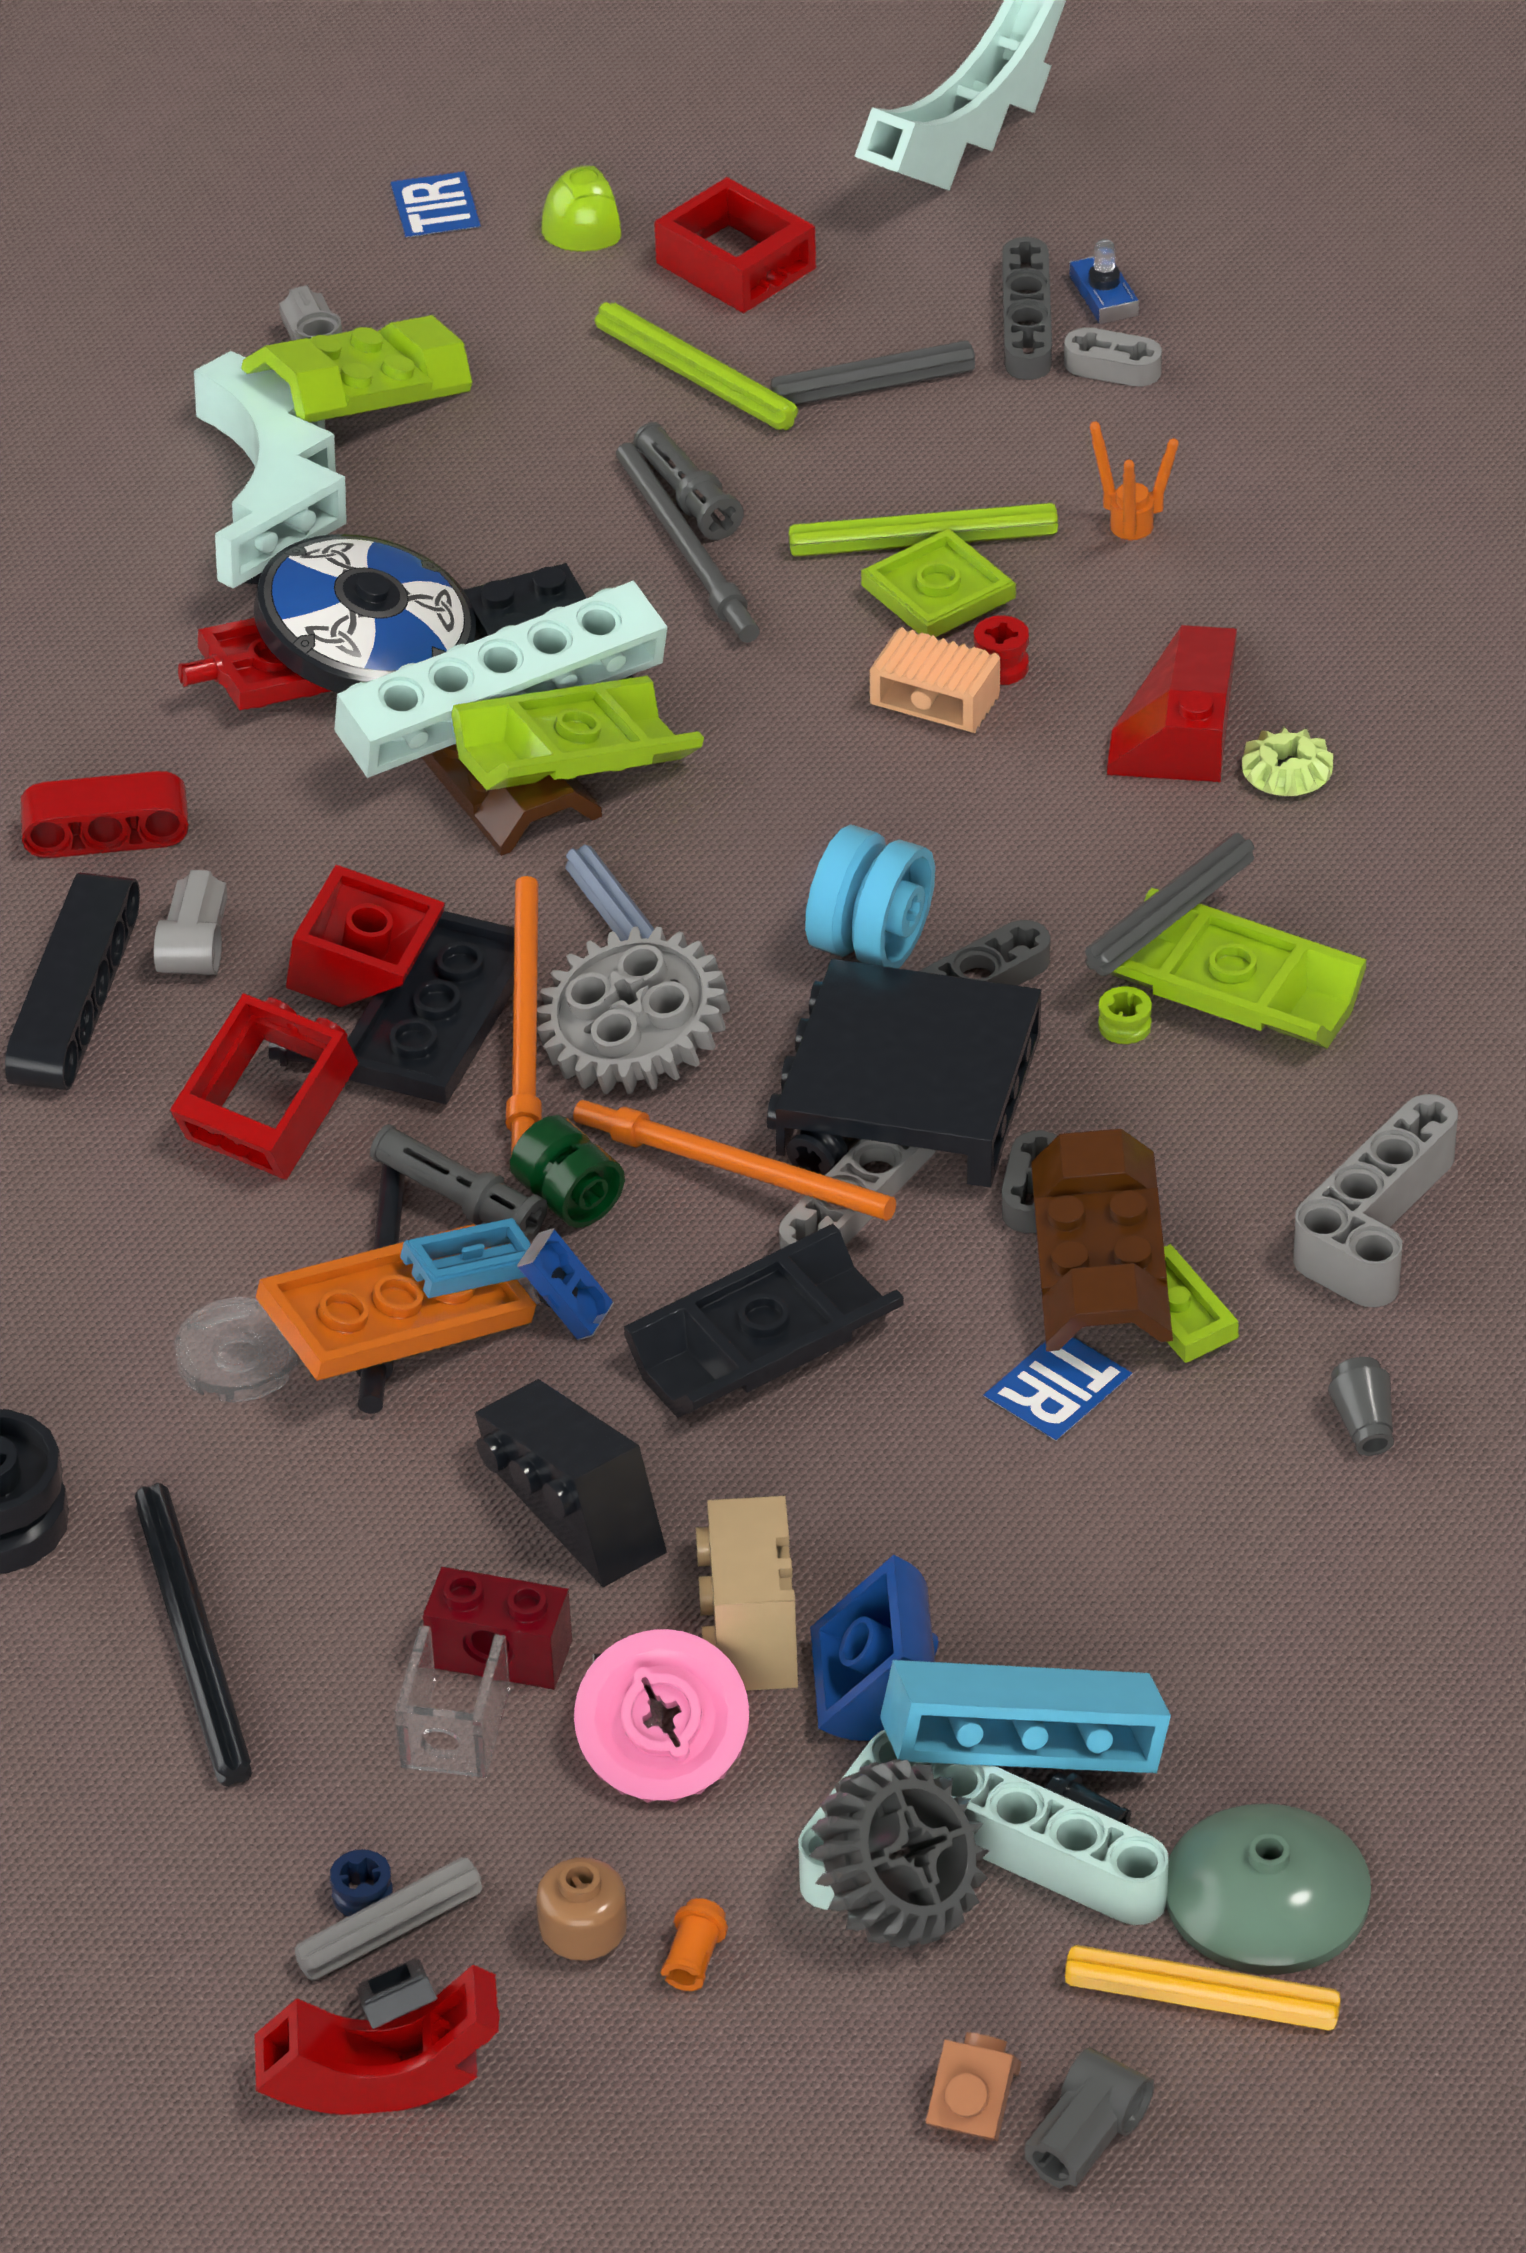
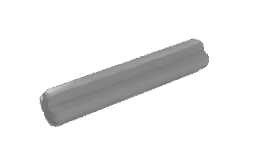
(388, 1918)

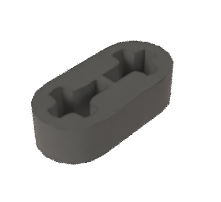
(1019, 1180)

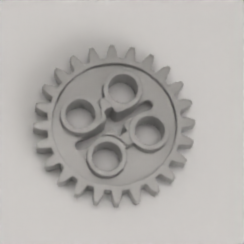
(632, 1010)

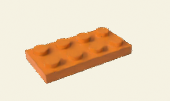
(375, 1311)

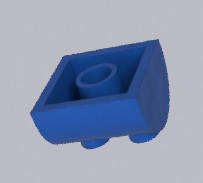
(858, 1641)

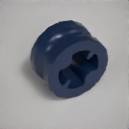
(356, 1868)

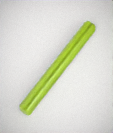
(696, 366)
(908, 530)

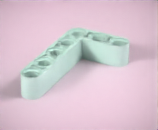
(1034, 1837)

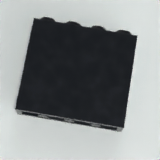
(910, 1062)

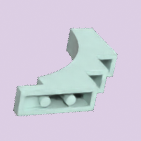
(294, 476)

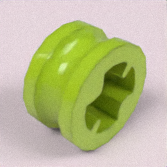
(1121, 1028)

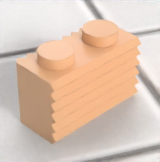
(935, 680)

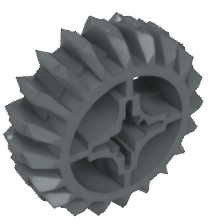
(918, 1892)

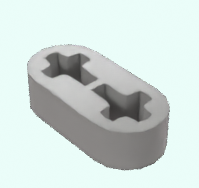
(1112, 356)

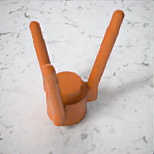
(1131, 503)

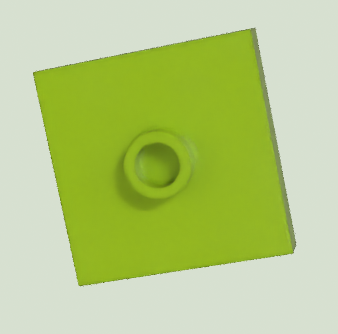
(938, 584)

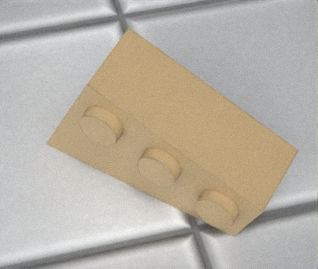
(750, 1589)

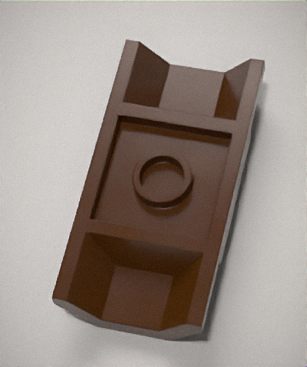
(508, 811)
(1099, 1236)

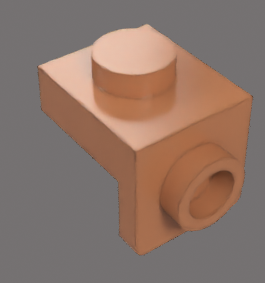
(972, 2086)

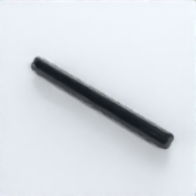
(193, 1635)

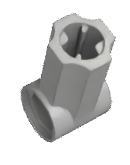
(308, 315)
(192, 933)

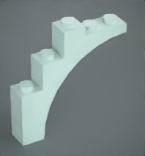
(970, 105)

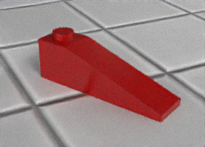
(1180, 711)

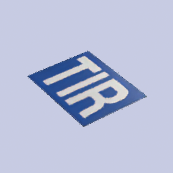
(435, 204)
(1057, 1386)

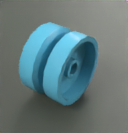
(870, 897)

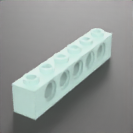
(566, 647)

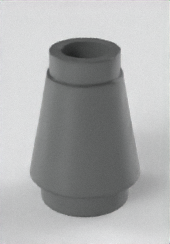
(1364, 1402)

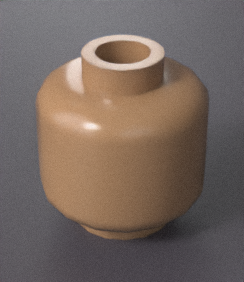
(581, 1908)

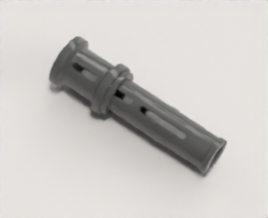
(658, 449)
(481, 1195)

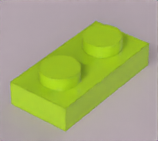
(1197, 1314)

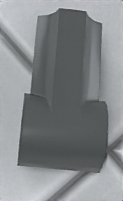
(1094, 2105)

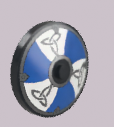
(357, 609)

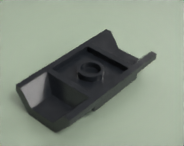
(756, 1323)

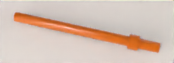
(523, 1106)
(635, 1128)

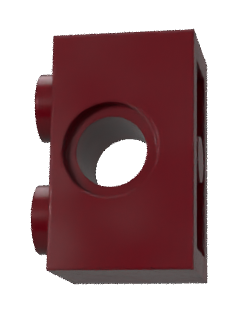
(475, 1606)

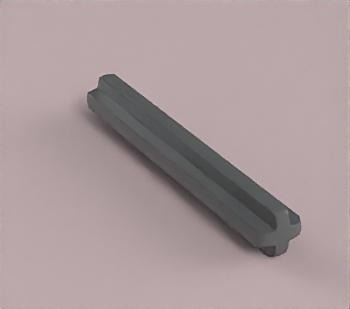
(875, 373)
(1169, 904)

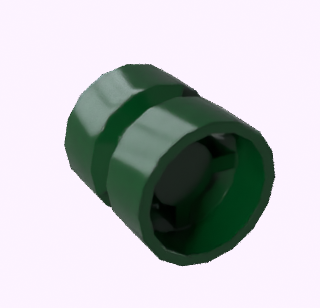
(567, 1171)

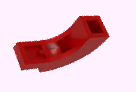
(351, 2069)

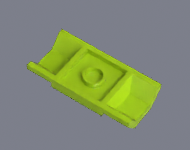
(367, 368)
(566, 733)
(1249, 974)

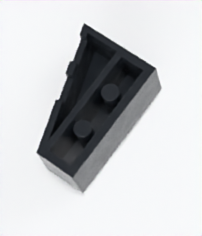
(574, 1477)

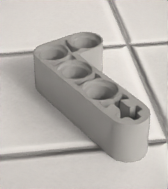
(1346, 1222)

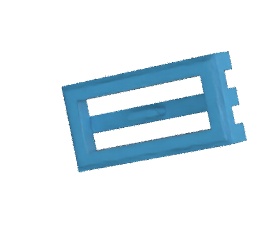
(474, 1265)

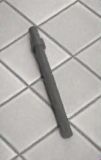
(724, 596)

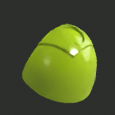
(581, 212)

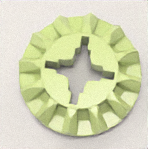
(1297, 775)

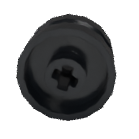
(31, 1492)

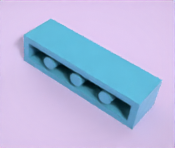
(1024, 1716)

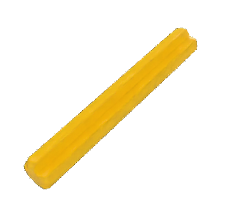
(1203, 1987)

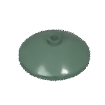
(1264, 1911)

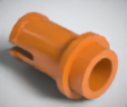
(698, 1930)

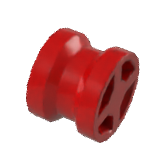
(1009, 640)

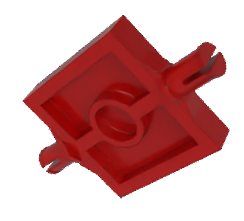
(244, 667)

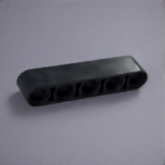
(72, 981)

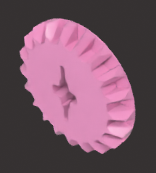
(681, 1674)

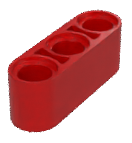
(104, 814)

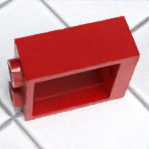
(783, 250)
(270, 1149)

